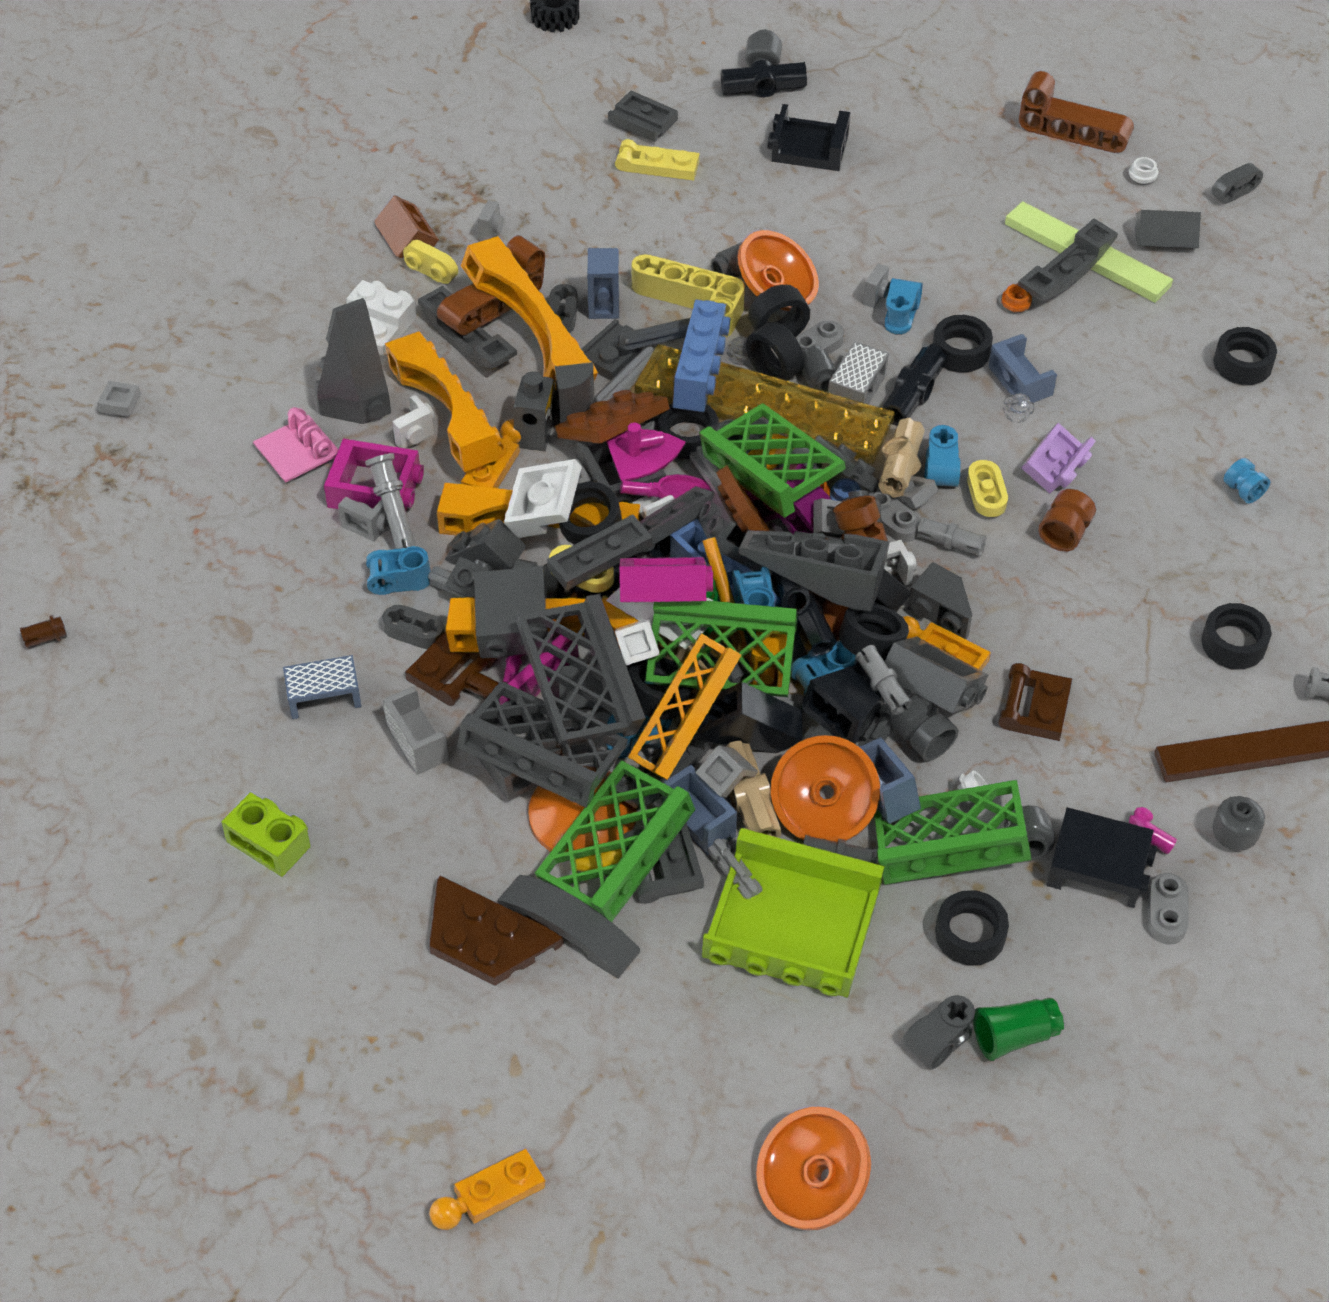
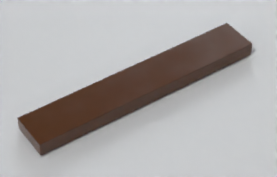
(1243, 751)

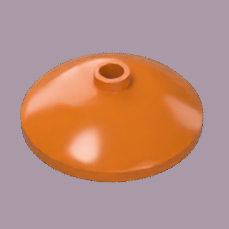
(774, 260)
(818, 764)
(553, 815)
(796, 1157)

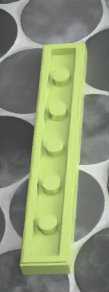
(1112, 264)

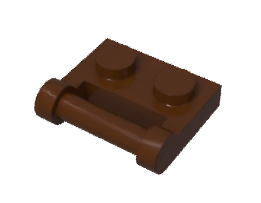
(439, 665)
(1047, 703)

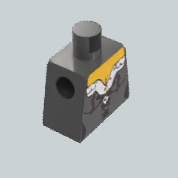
(535, 397)

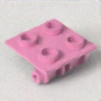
(296, 446)

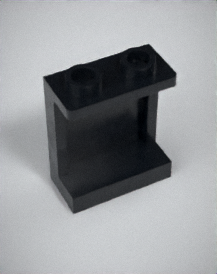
(809, 141)
(1103, 854)

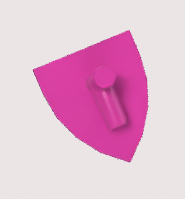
(642, 451)

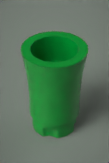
(1016, 1026)

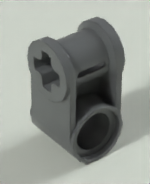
(941, 1031)

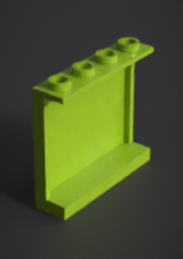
(803, 922)

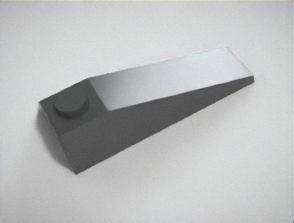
(352, 372)
(838, 570)

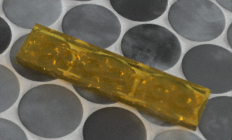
(809, 409)

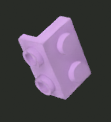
(1056, 458)

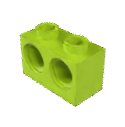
(262, 839)

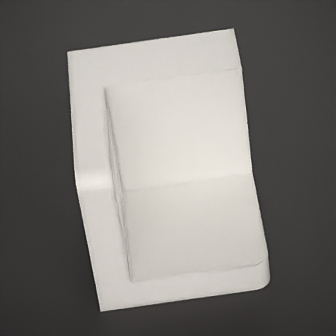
(637, 641)

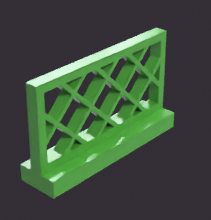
(751, 470)
(731, 617)
(643, 850)
(954, 851)

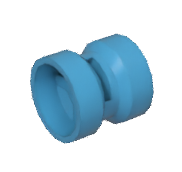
(1246, 480)

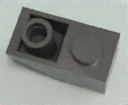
(488, 543)
(942, 600)

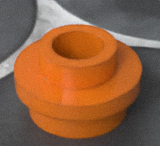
(1016, 298)

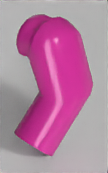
(1163, 840)

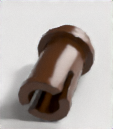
(43, 631)
(480, 684)

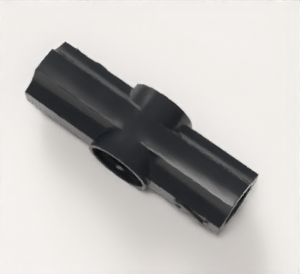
(763, 78)
(915, 382)
(811, 622)

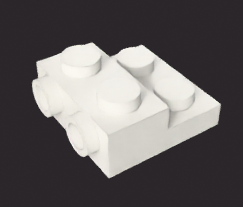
(388, 311)
(542, 497)

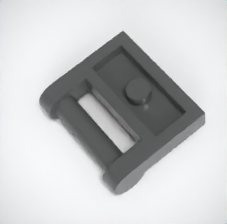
(678, 869)

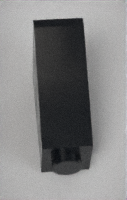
(843, 702)
(753, 718)

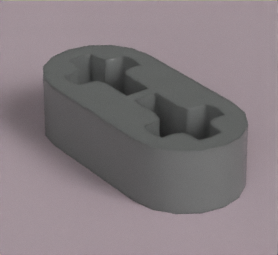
(1237, 183)
(566, 309)
(413, 626)

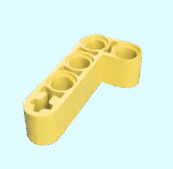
(686, 283)

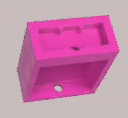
(354, 454)
(664, 579)

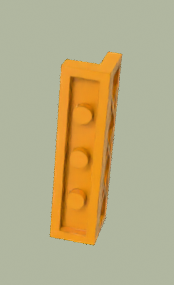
(696, 713)

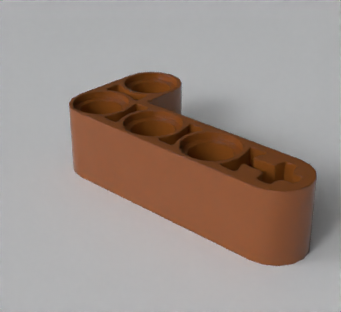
(1070, 120)
(473, 308)

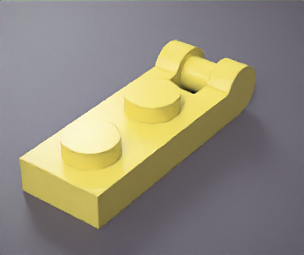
(657, 161)

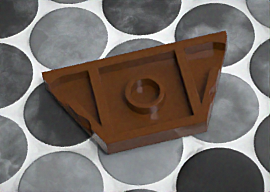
(484, 934)

